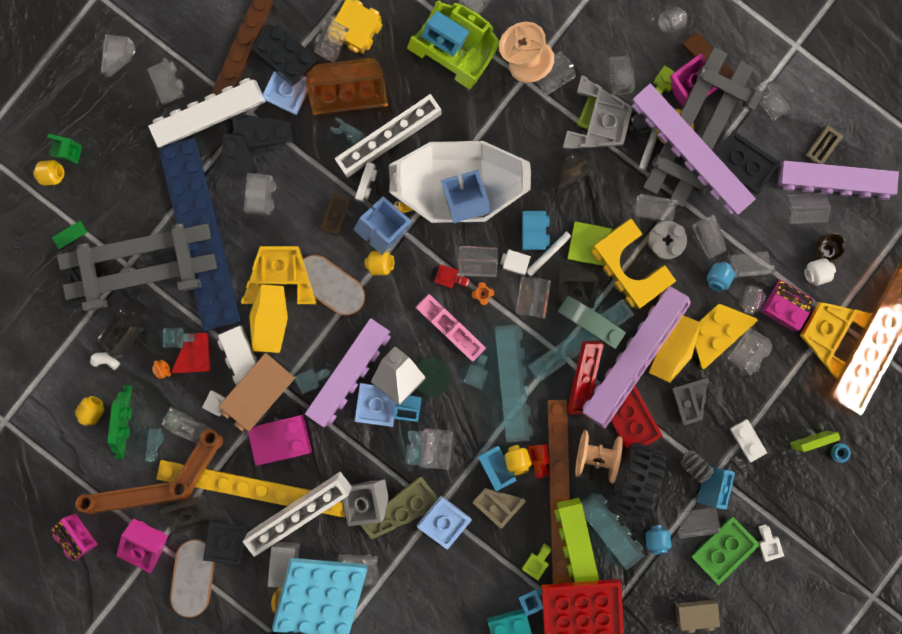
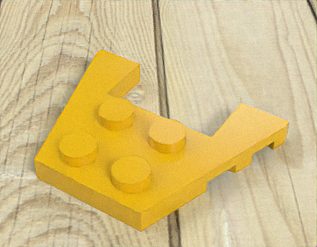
(279, 266)
(827, 329)

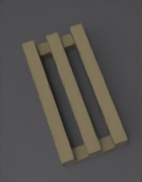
(813, 159)

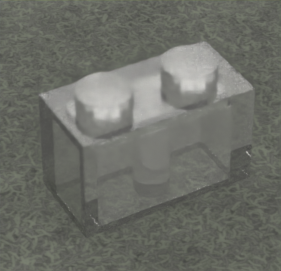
(259, 193)

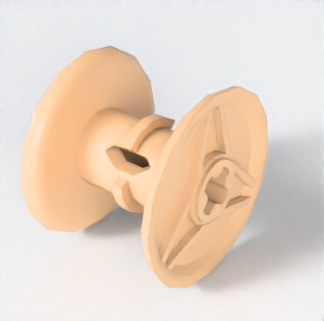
(526, 52)
(608, 457)

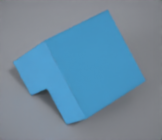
(409, 409)

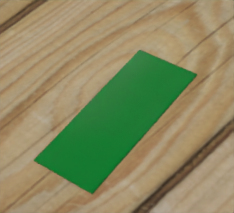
(69, 234)

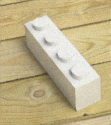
(238, 352)

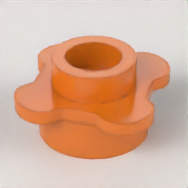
(482, 288)
(161, 369)

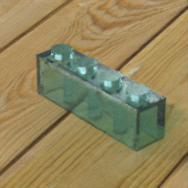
(611, 532)

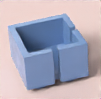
(468, 202)
(382, 225)

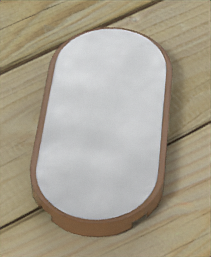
(334, 286)
(191, 579)

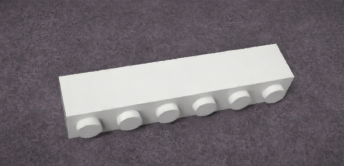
(207, 113)
(388, 136)
(297, 514)

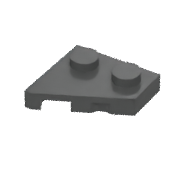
(691, 400)

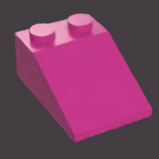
(279, 440)

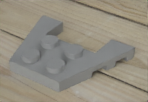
(607, 122)

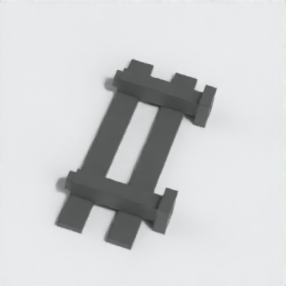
(732, 91)
(185, 266)

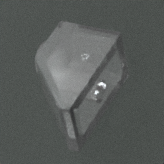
(116, 53)
(622, 75)
(710, 236)
(183, 425)

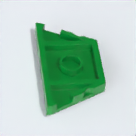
(119, 422)

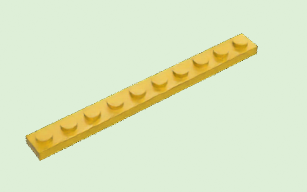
(244, 486)

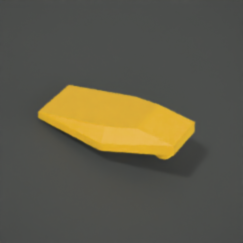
(268, 319)
(676, 350)

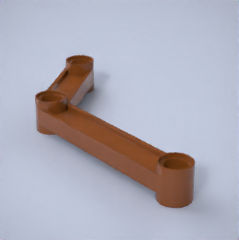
(157, 493)

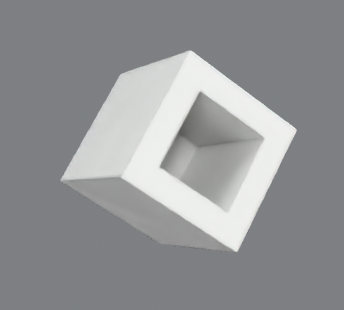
(515, 262)

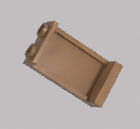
(256, 393)

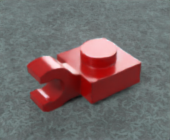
(448, 276)
(539, 457)

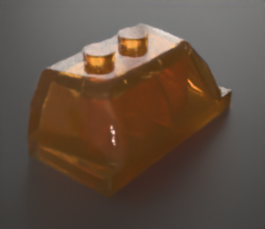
(346, 86)

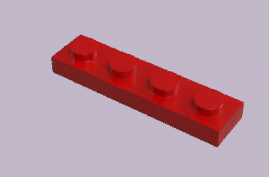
(585, 376)

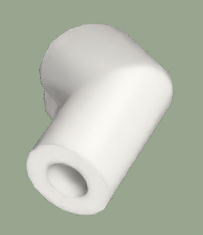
(102, 358)

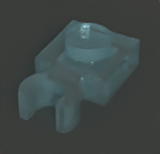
(155, 439)

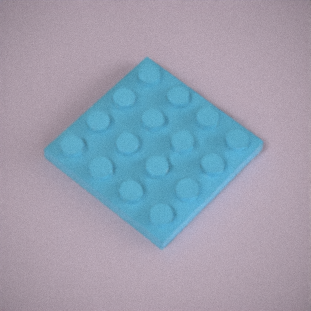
(319, 597)

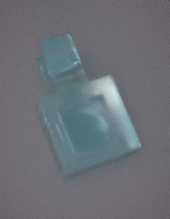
(352, 134)
(174, 337)
(476, 374)
(310, 380)
(413, 451)

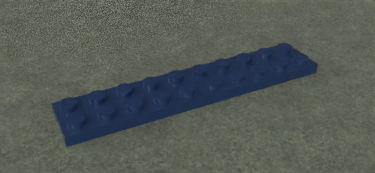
(192, 208)

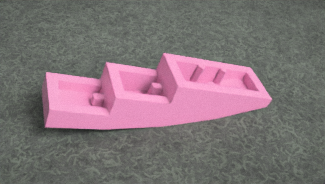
(450, 327)

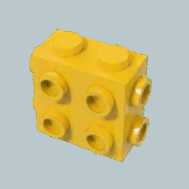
(361, 24)

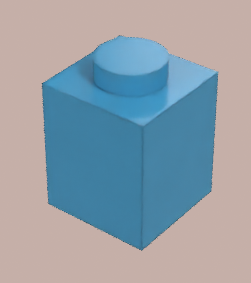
(532, 602)

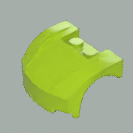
(475, 52)

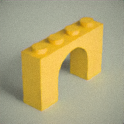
(609, 251)

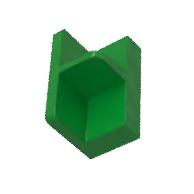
(65, 148)

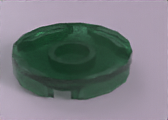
(436, 376)

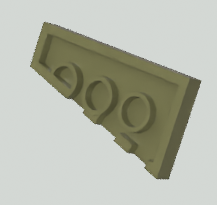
(403, 507)

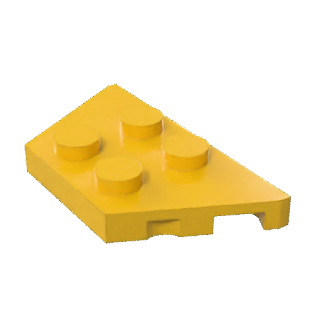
(718, 331)

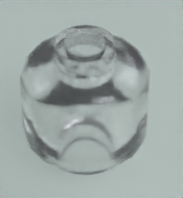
(672, 20)
(752, 299)

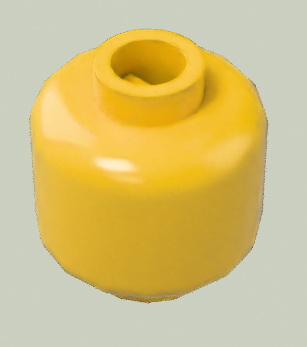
(48, 172)
(379, 264)
(89, 411)
(517, 460)

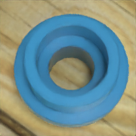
(846, 452)

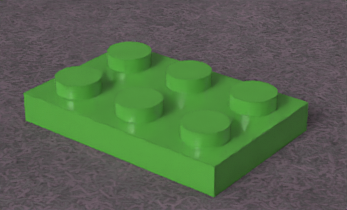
(725, 550)

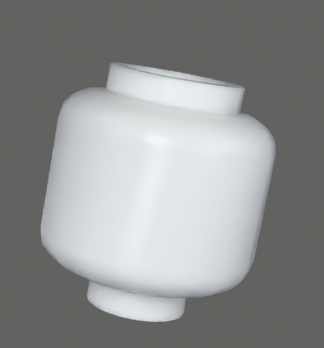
(820, 272)

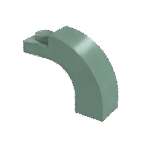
(591, 321)

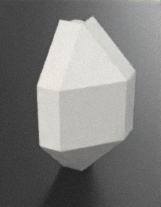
(419, 174)

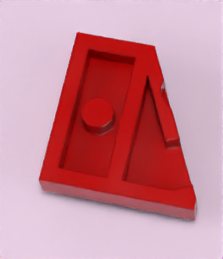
(194, 355)

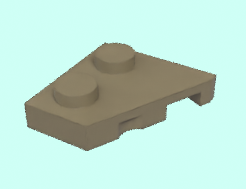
(498, 505)

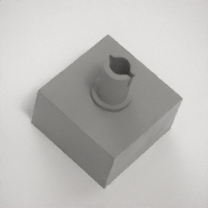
(279, 561)

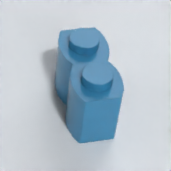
(534, 230)

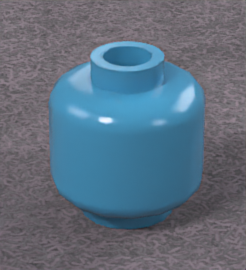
(720, 276)
(658, 540)

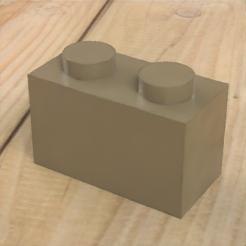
(697, 616)

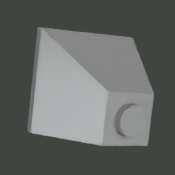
(397, 376)
(366, 503)

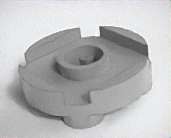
(659, 247)

